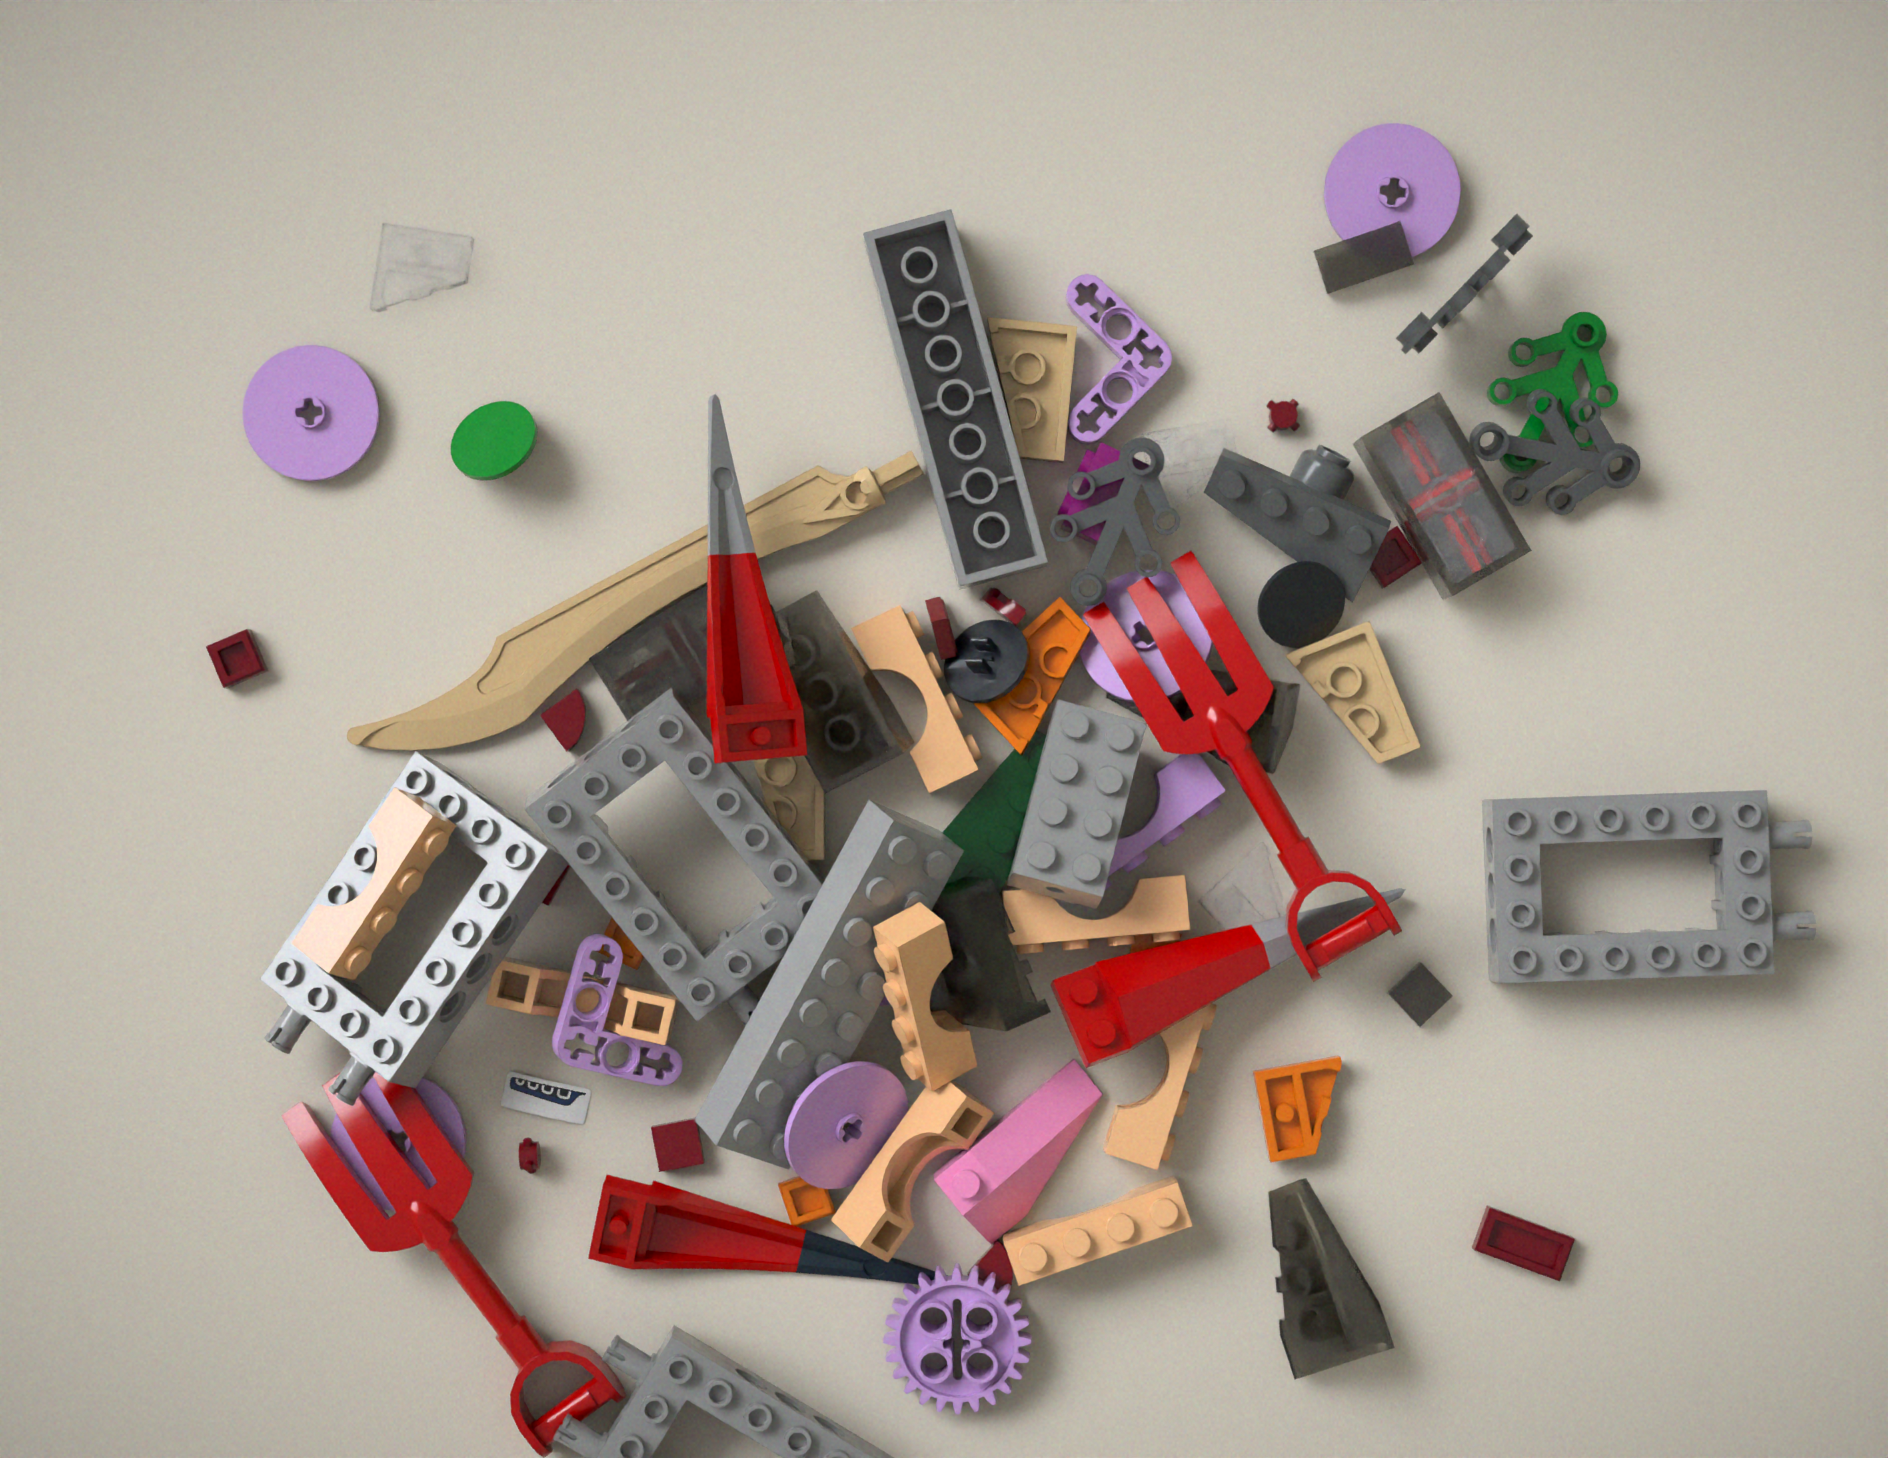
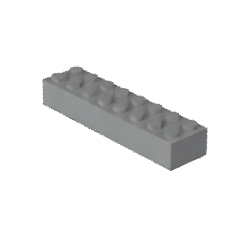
(955, 399)
(825, 981)

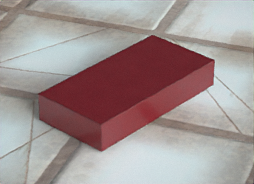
(1523, 1243)

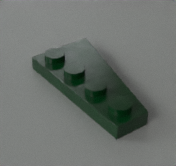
(994, 818)

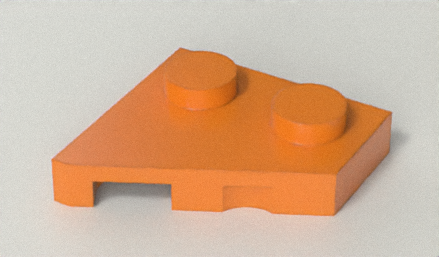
(1294, 1105)

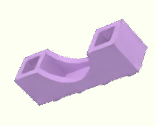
(1183, 789)

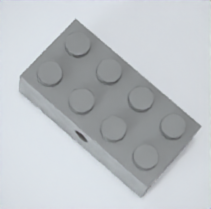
(1077, 804)

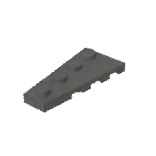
(1298, 518)

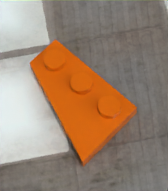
(1054, 645)

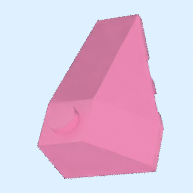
(1018, 1154)

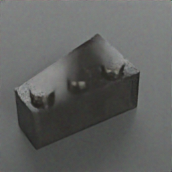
(985, 976)

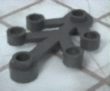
(1420, 332)
(1561, 456)
(1119, 514)

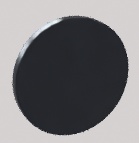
(1301, 604)
(987, 661)

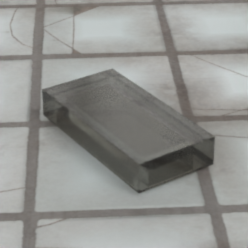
(1363, 257)

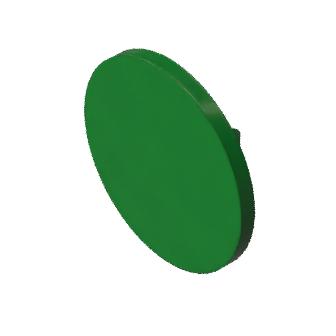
(494, 440)

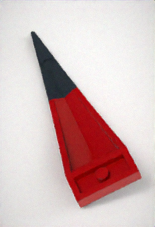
(682, 1230)

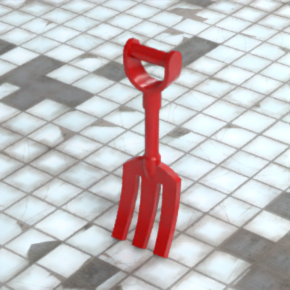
(1222, 726)
(426, 1217)

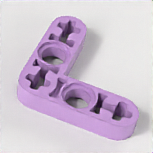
(1127, 368)
(591, 1024)

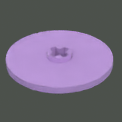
(1398, 154)
(337, 436)
(1131, 622)
(440, 1105)
(815, 1135)

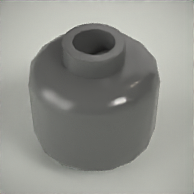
(1324, 471)

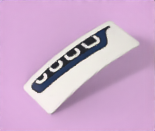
(545, 1098)

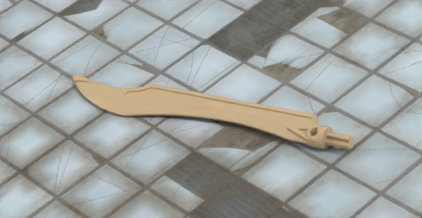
(551, 647)

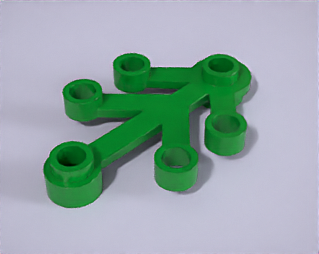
(1558, 379)

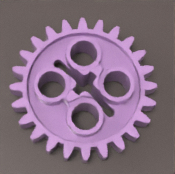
(997, 1338)

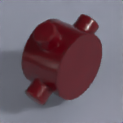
(1283, 415)
(529, 1155)

